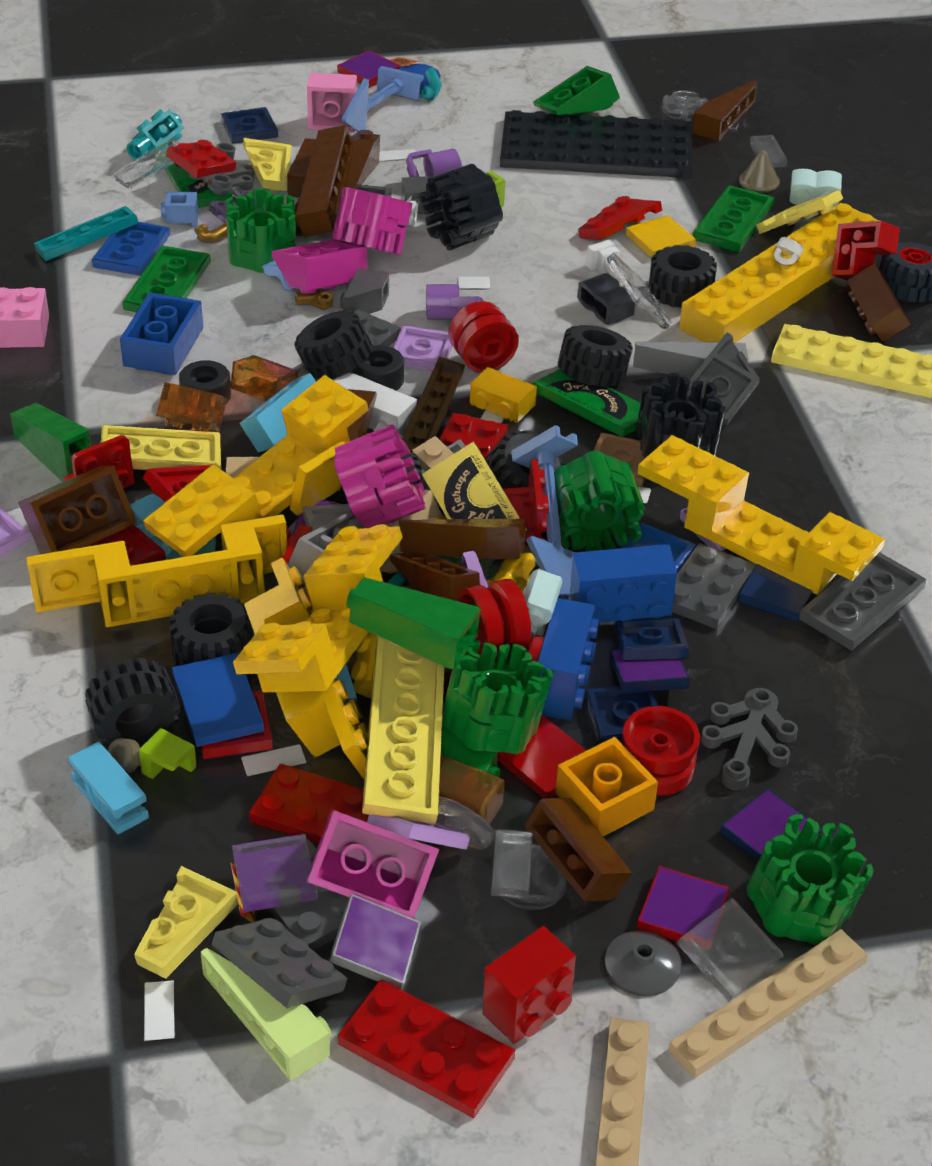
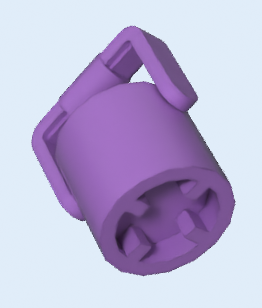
(434, 163)
(444, 301)

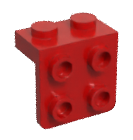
(108, 453)
(531, 502)

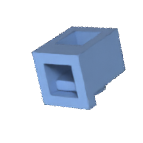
(180, 208)

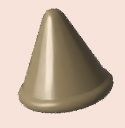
(760, 175)

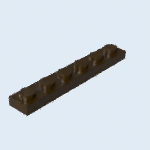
(434, 402)

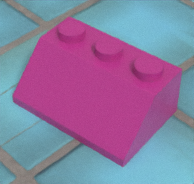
(320, 264)
(372, 864)

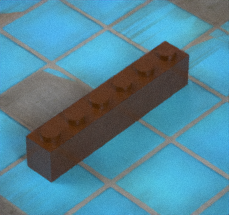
(324, 181)

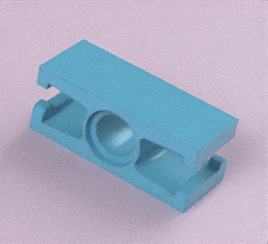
(108, 787)

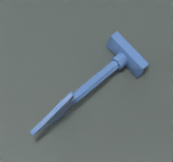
(389, 82)
(549, 555)

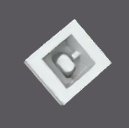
(598, 254)

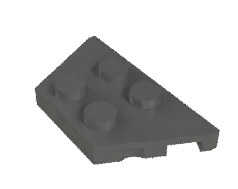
(730, 374)

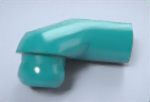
(431, 91)

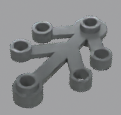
(222, 183)
(760, 705)

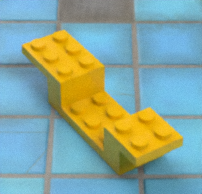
(265, 488)
(722, 516)
(157, 588)
(316, 650)
(317, 717)

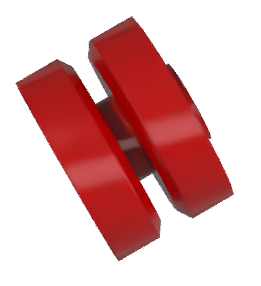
(483, 336)
(502, 613)
(664, 745)

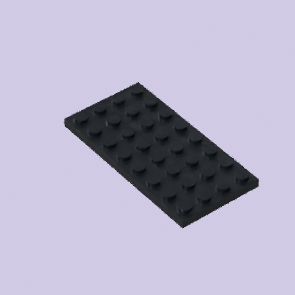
(597, 144)

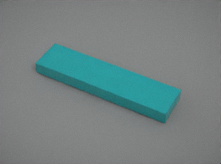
(85, 233)

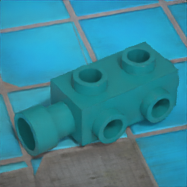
(152, 135)

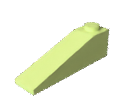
(288, 1035)

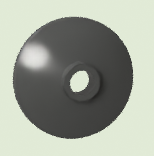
(642, 974)

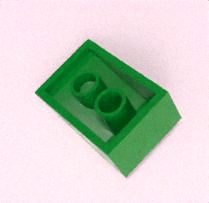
(582, 92)

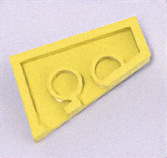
(269, 162)
(806, 210)
(185, 921)

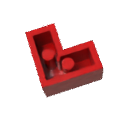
(860, 243)

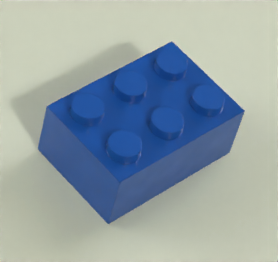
(161, 333)
(625, 582)
(566, 652)

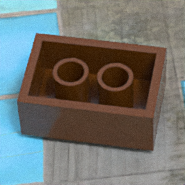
(78, 511)

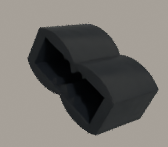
(605, 298)

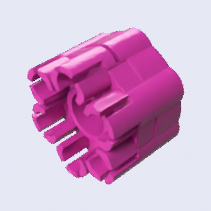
(372, 220)
(378, 479)

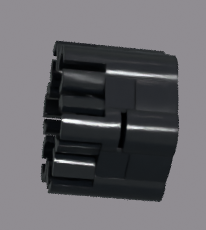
(465, 204)
(676, 413)

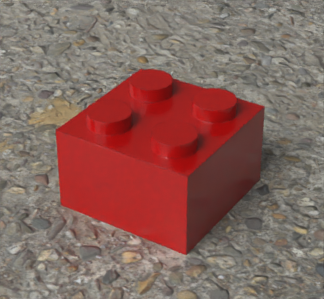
(528, 985)

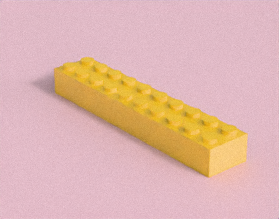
(763, 285)

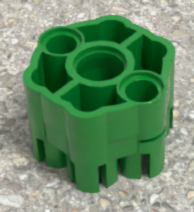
(259, 227)
(597, 501)
(496, 703)
(808, 882)

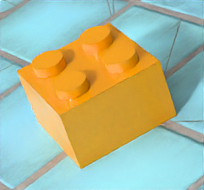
(607, 785)

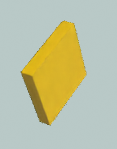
(658, 234)
(315, 481)

